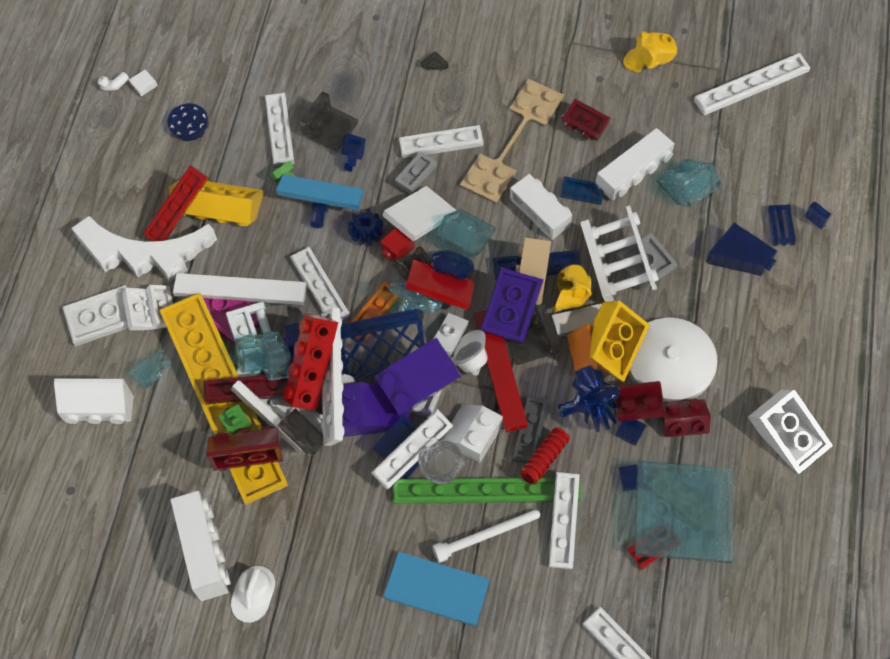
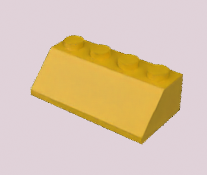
(225, 203)

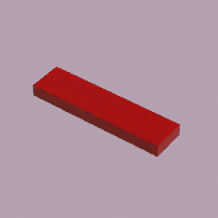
(176, 205)

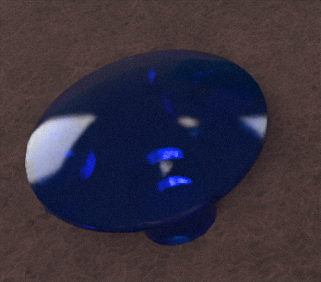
(452, 263)

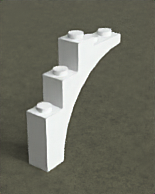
(141, 256)

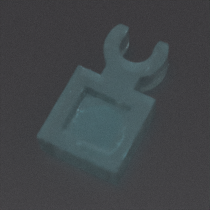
(148, 372)

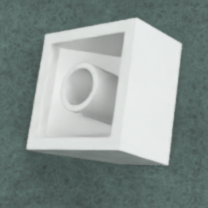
(474, 430)

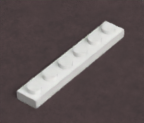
(333, 387)

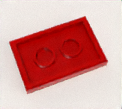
(439, 286)

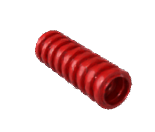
(544, 456)

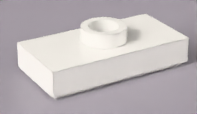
(451, 332)

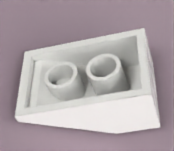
(790, 429)

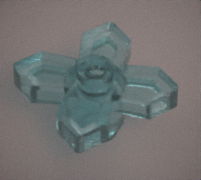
(413, 300)

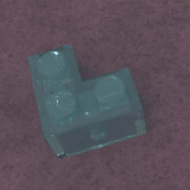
(263, 352)

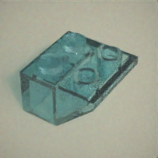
(689, 182)

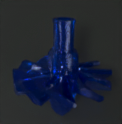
(592, 398)

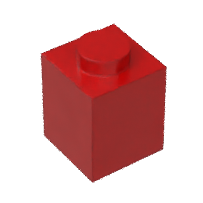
(396, 245)

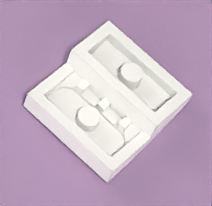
(143, 306)

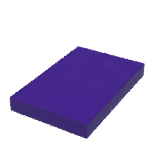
(512, 305)

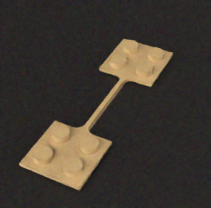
(490, 176)

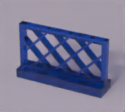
(379, 324)

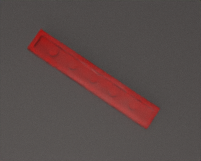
(503, 380)

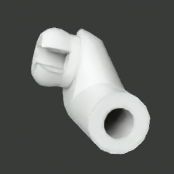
(109, 85)

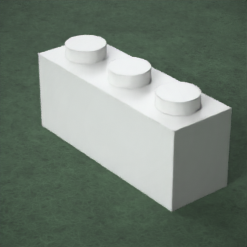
(541, 206)

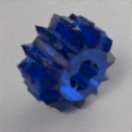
(365, 227)

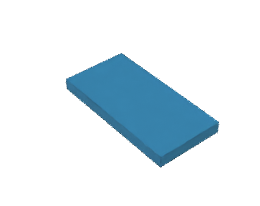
(437, 589)

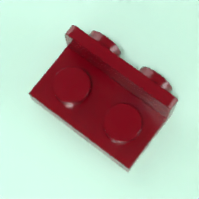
(640, 401)

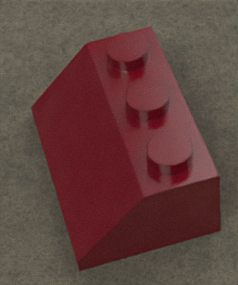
(244, 448)

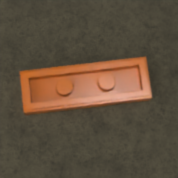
(378, 305)

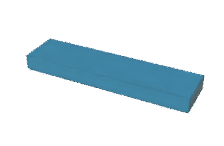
(320, 192)

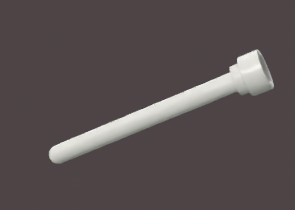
(443, 551)

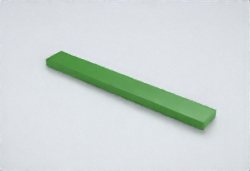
(474, 491)

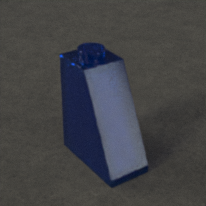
(742, 252)

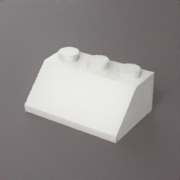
(93, 400)

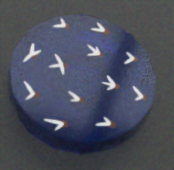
(188, 122)

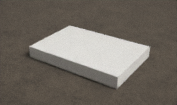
(418, 213)
(96, 316)

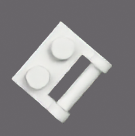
(241, 321)

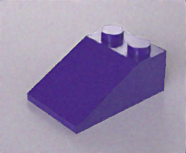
(418, 376)
(367, 409)

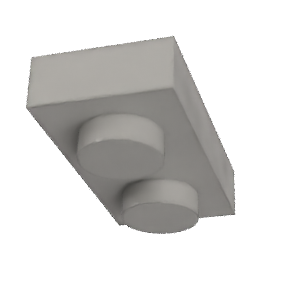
(415, 172)

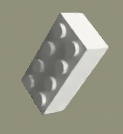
(200, 545)

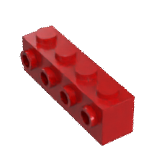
(310, 361)

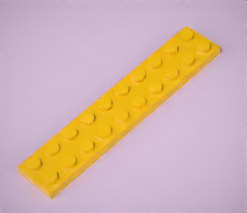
(208, 359)

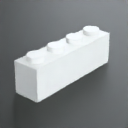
(635, 164)

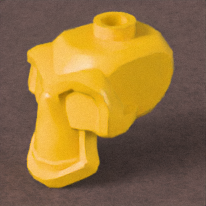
(650, 50)
(573, 287)

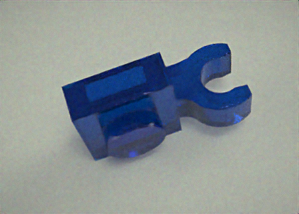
(353, 147)

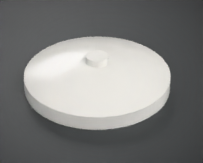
(676, 356)

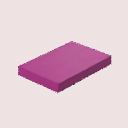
(218, 311)

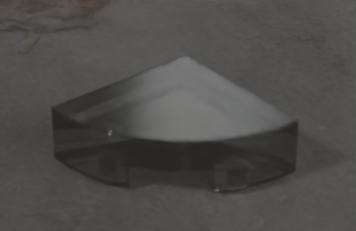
(435, 62)

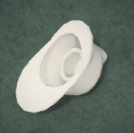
(471, 352)
(253, 594)

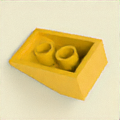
(616, 338)

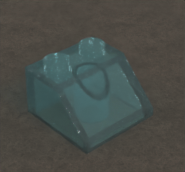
(464, 233)

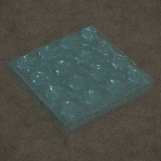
(684, 512)

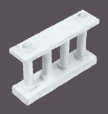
(599, 251)

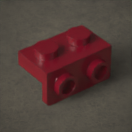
(585, 119)
(686, 418)

